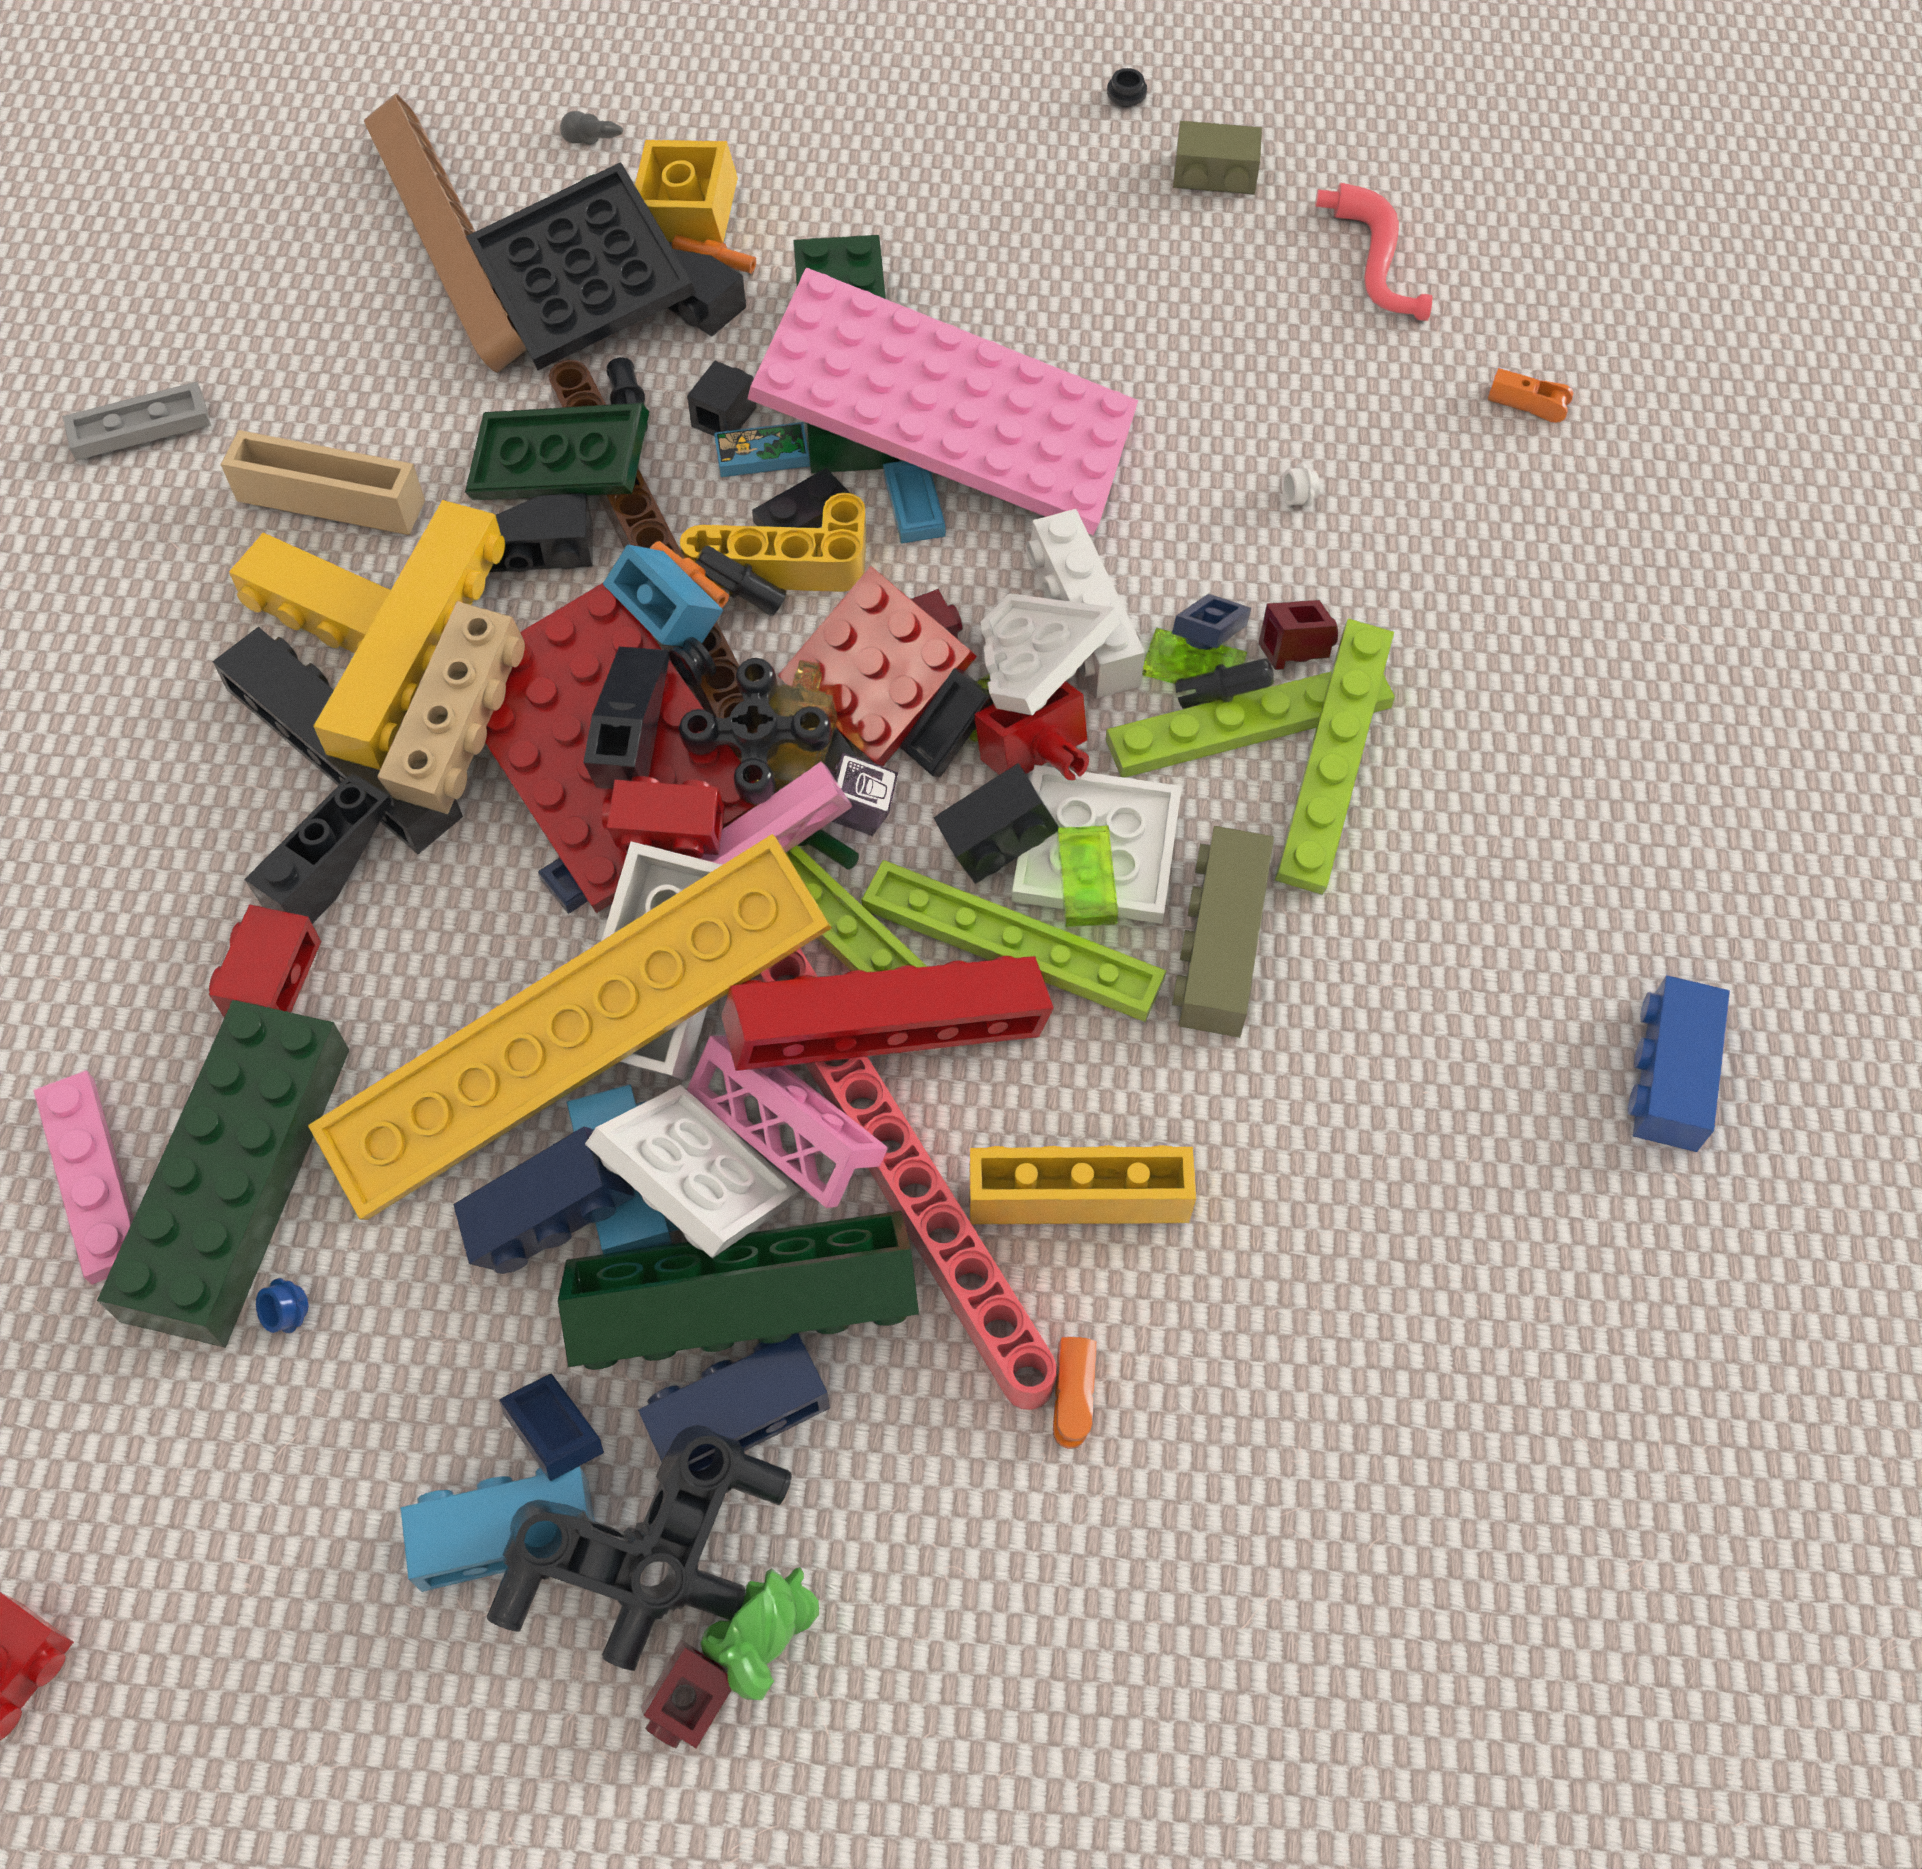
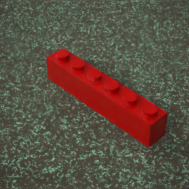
(884, 1011)

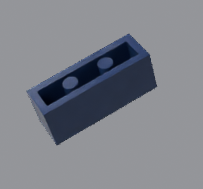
(539, 1204)
(740, 1400)

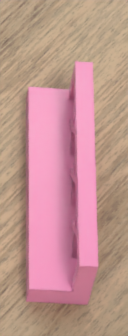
(789, 815)
(798, 1105)

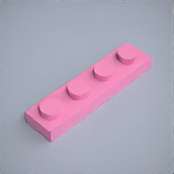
(86, 1171)

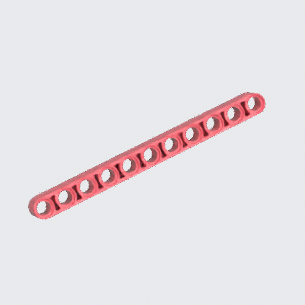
(934, 1211)

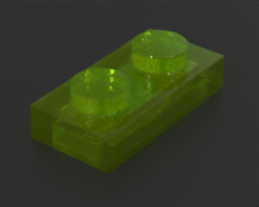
(1173, 658)
(1087, 876)

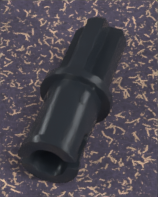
(624, 383)
(740, 580)
(1225, 682)

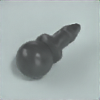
(587, 128)

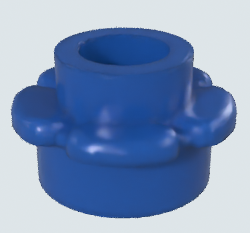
(281, 1306)

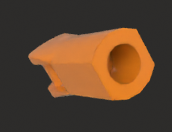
(1531, 395)
(1074, 1391)

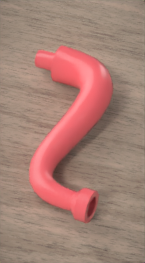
(1374, 210)

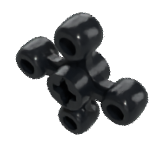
(770, 734)

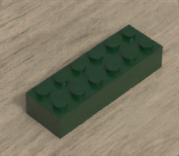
(859, 264)
(225, 1175)
(755, 1289)

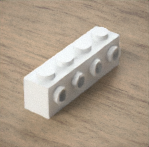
(1074, 573)

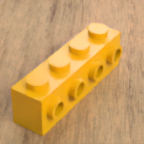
(1081, 1185)

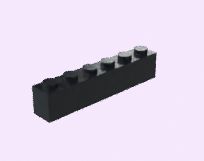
(289, 700)

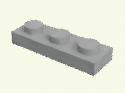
(136, 421)

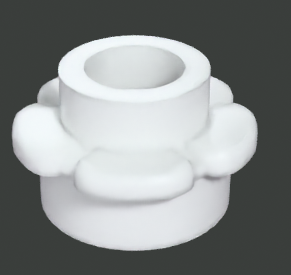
(1300, 485)

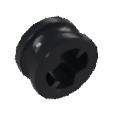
(692, 662)

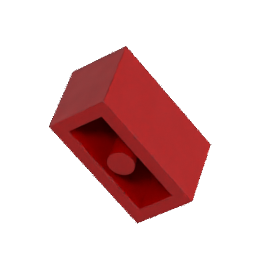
(265, 960)

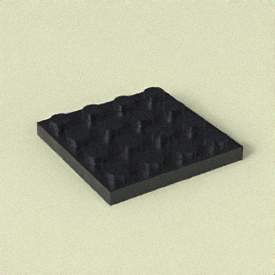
(580, 265)

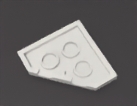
(1039, 646)

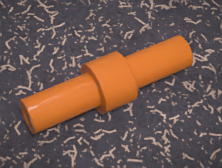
(718, 250)
(696, 573)

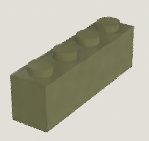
(1225, 933)

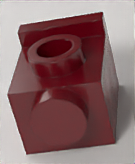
(1297, 632)
(689, 1722)

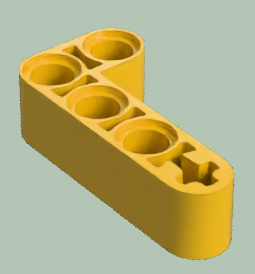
(792, 556)

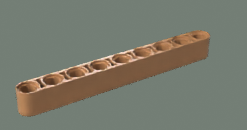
(443, 230)

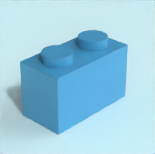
(662, 596)

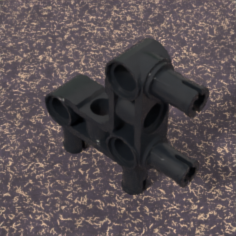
(613, 1559)

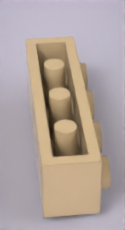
(452, 708)

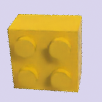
(688, 187)

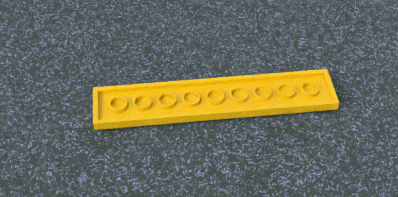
(568, 1027)

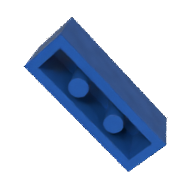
(1679, 1063)

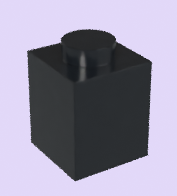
(721, 399)

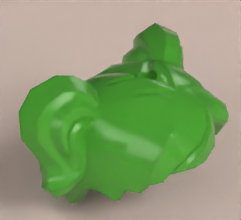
(760, 1631)

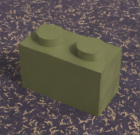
(1217, 157)

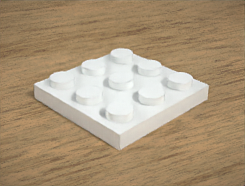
(1141, 837)
(693, 1169)

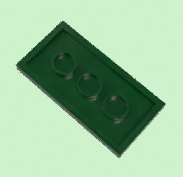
(557, 451)

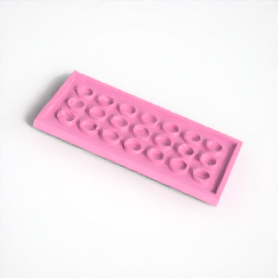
(944, 399)

